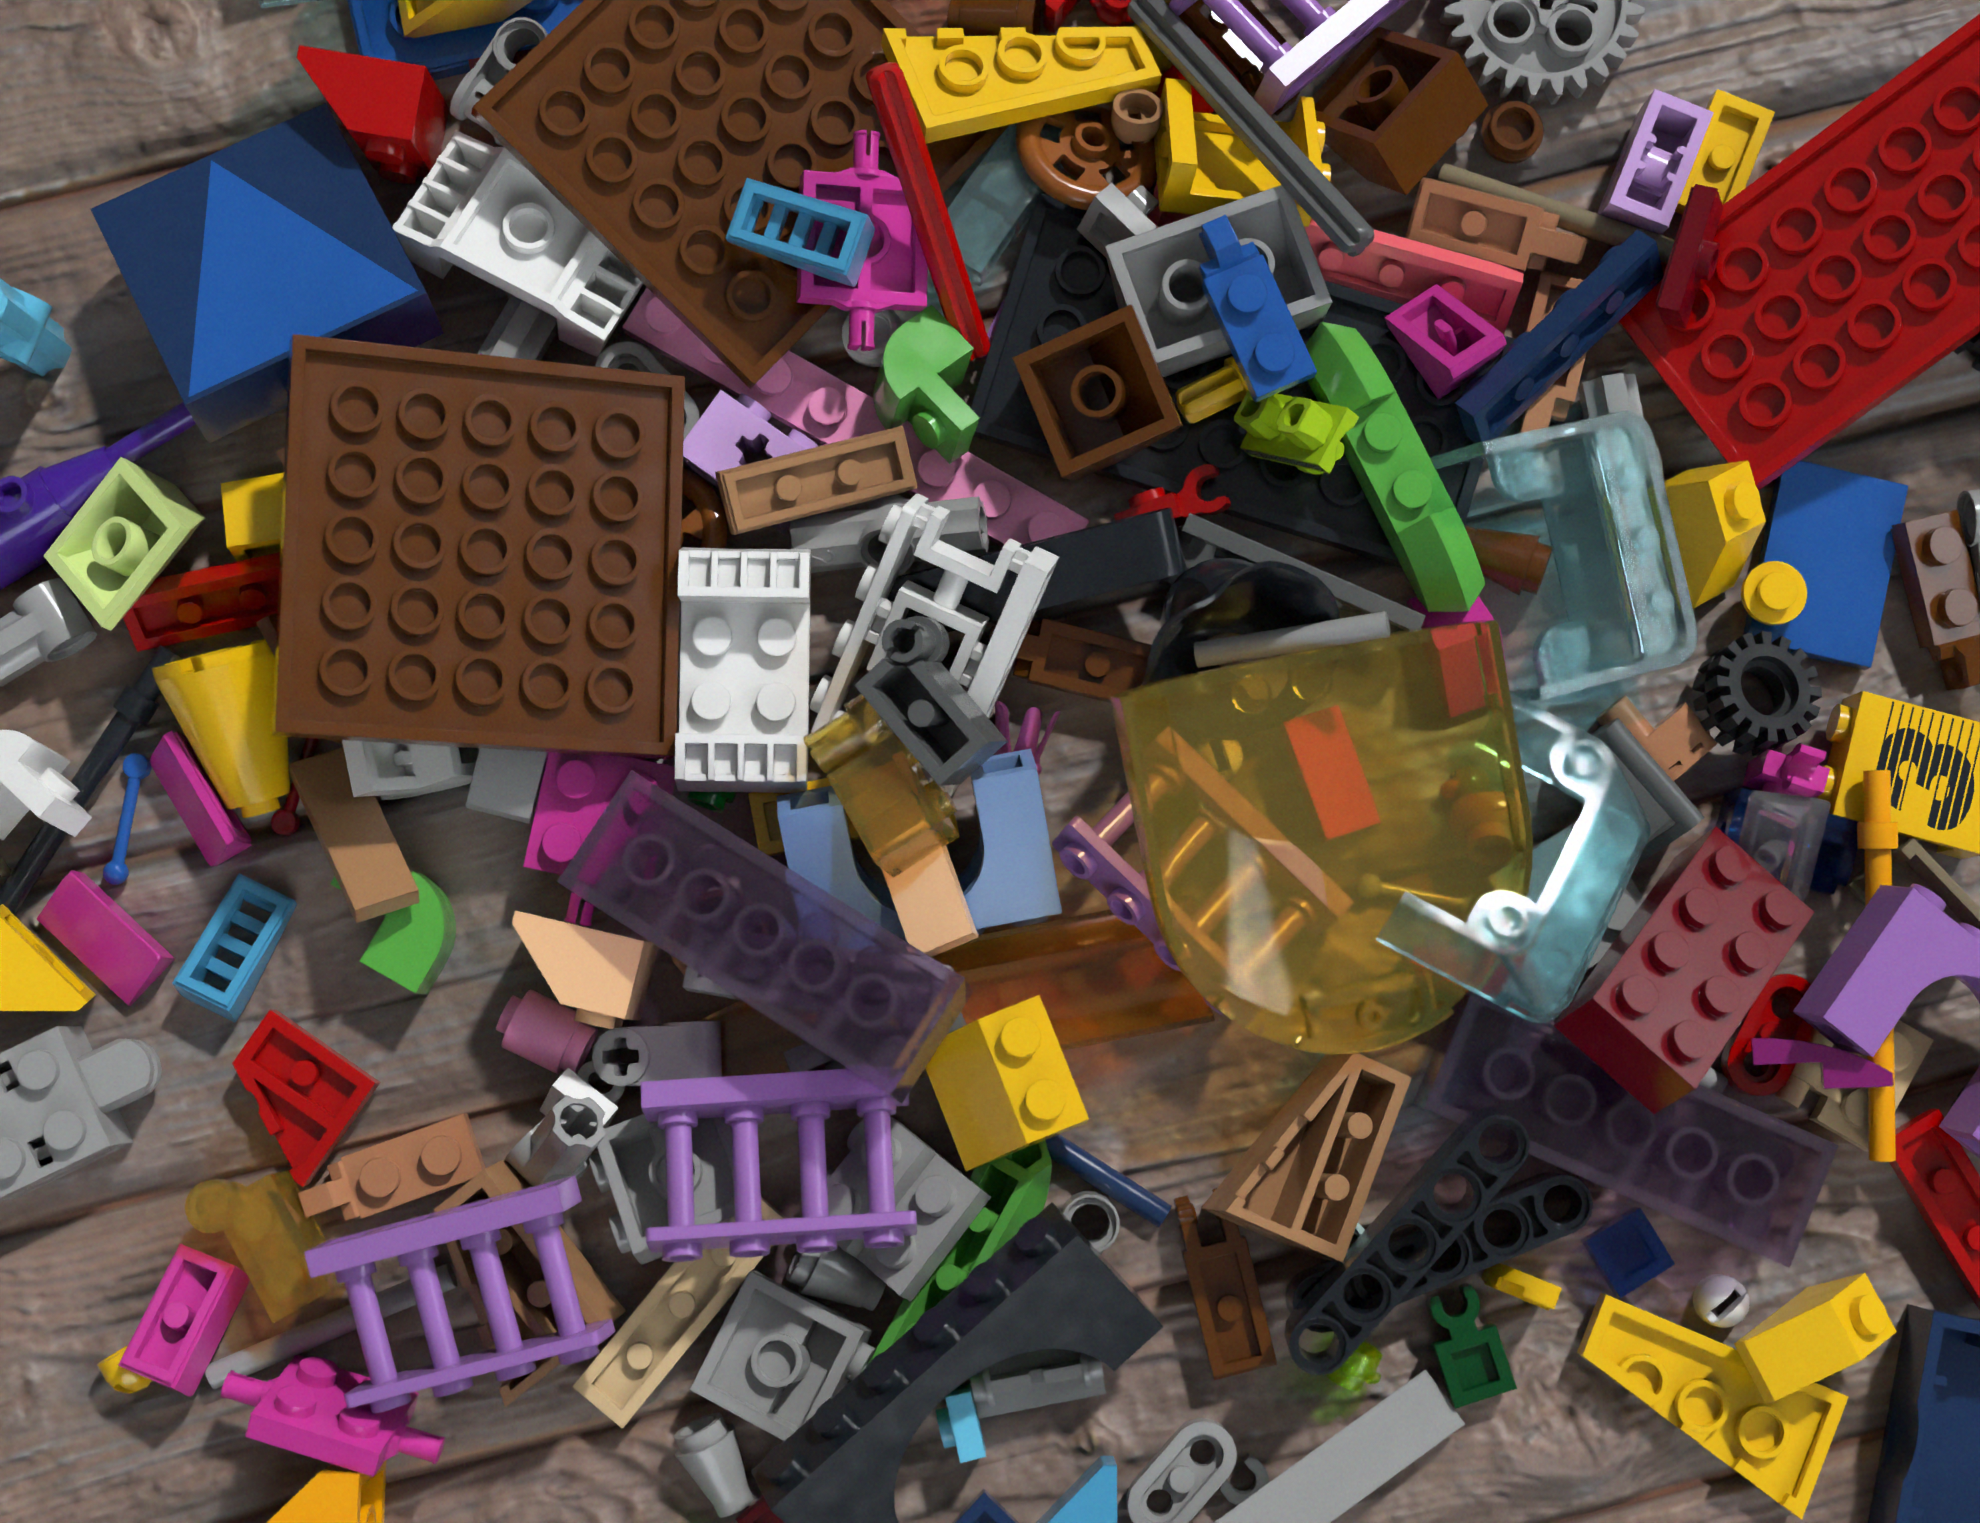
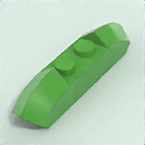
(1396, 472)
(1017, 1194)

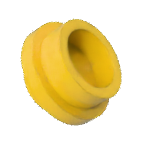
(1774, 593)

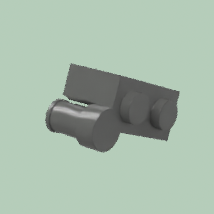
(928, 704)

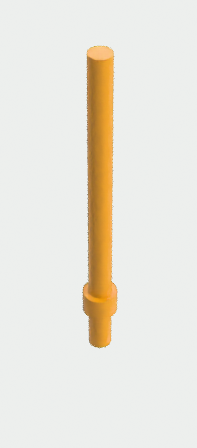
(1878, 838)

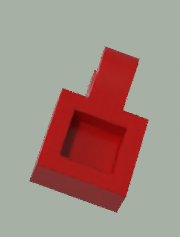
(1185, 502)

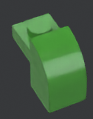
(918, 380)
(414, 940)

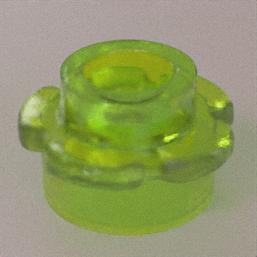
(1358, 1368)

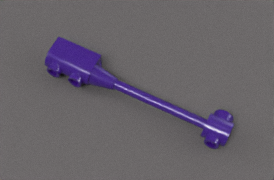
(46, 499)

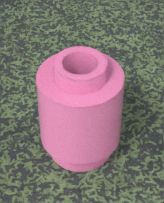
(545, 1032)

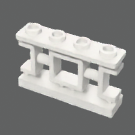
(976, 664)

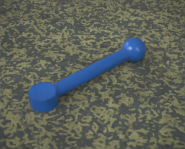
(136, 768)

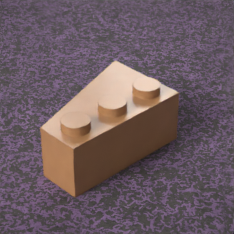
(1316, 1158)
(525, 1276)

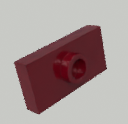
(1692, 256)

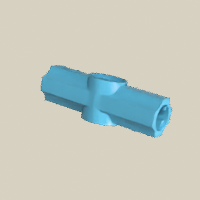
(29, 333)

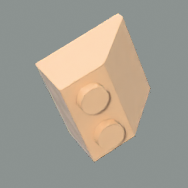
(590, 968)

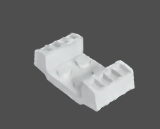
(511, 231)
(743, 670)

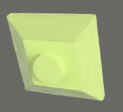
(122, 540)

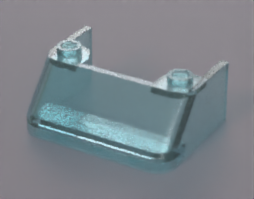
(1609, 548)
(1526, 952)

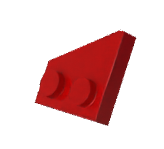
(302, 1091)

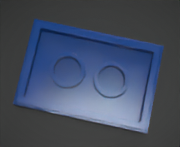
(1841, 542)

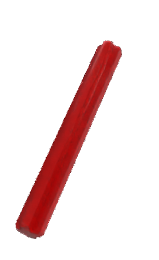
(926, 204)

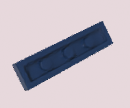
(1561, 338)

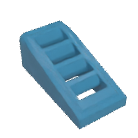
(819, 262)
(215, 936)

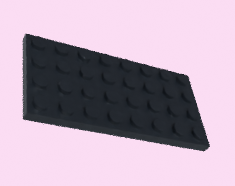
(1068, 283)

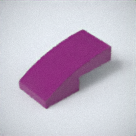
(1837, 1066)

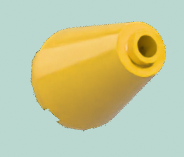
(228, 717)

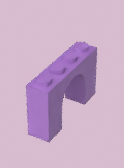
(1881, 966)

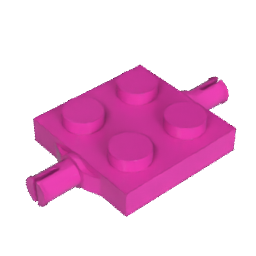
(895, 263)
(571, 802)
(309, 1416)

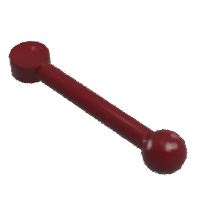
(286, 820)

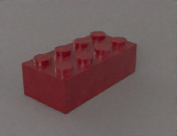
(1684, 971)

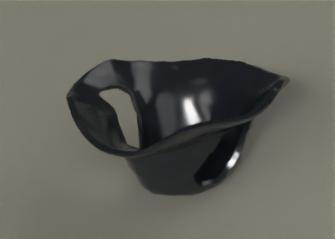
(1236, 599)

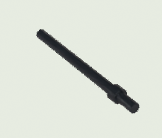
(134, 707)

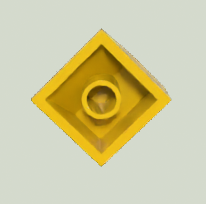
(1004, 1084)

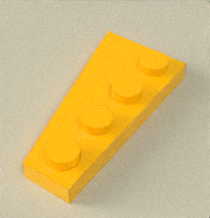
(1015, 77)
(1714, 1400)

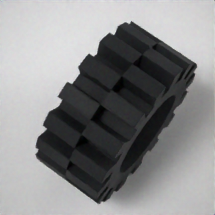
(1782, 676)

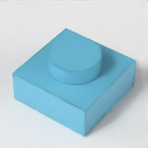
(961, 1425)

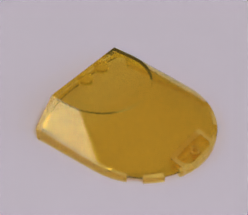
(1299, 807)

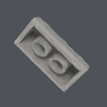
(1164, 282)

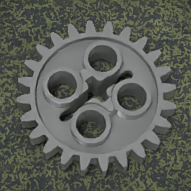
(1538, 55)

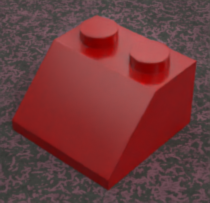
(385, 107)

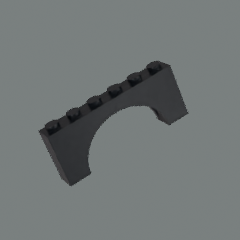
(1029, 1296)

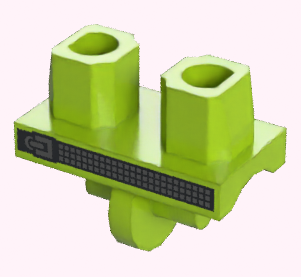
(1295, 431)

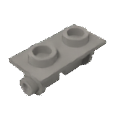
(1036, 1381)

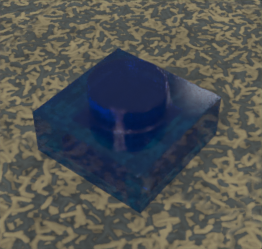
(1627, 1252)

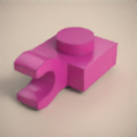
(1790, 773)

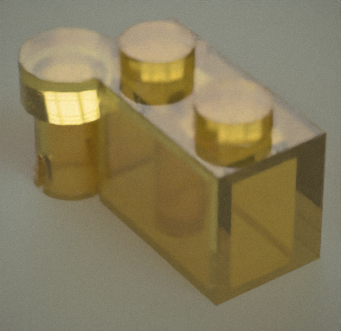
(882, 788)
(267, 1236)

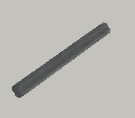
(1253, 126)

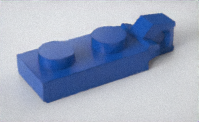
(1252, 313)

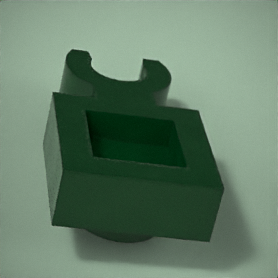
(1471, 1356)

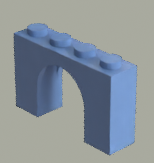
(1004, 882)

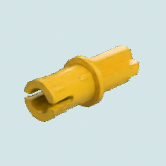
(1212, 392)

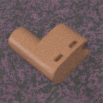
(1673, 742)

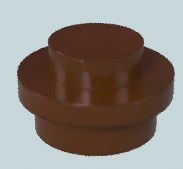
(1511, 131)

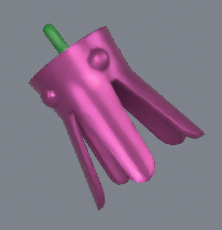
(1028, 733)

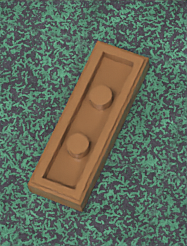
(816, 480)
(354, 838)

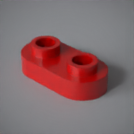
(1763, 1023)

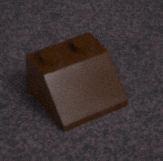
(1397, 107)
(1098, 394)

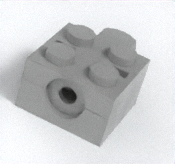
(66, 1104)

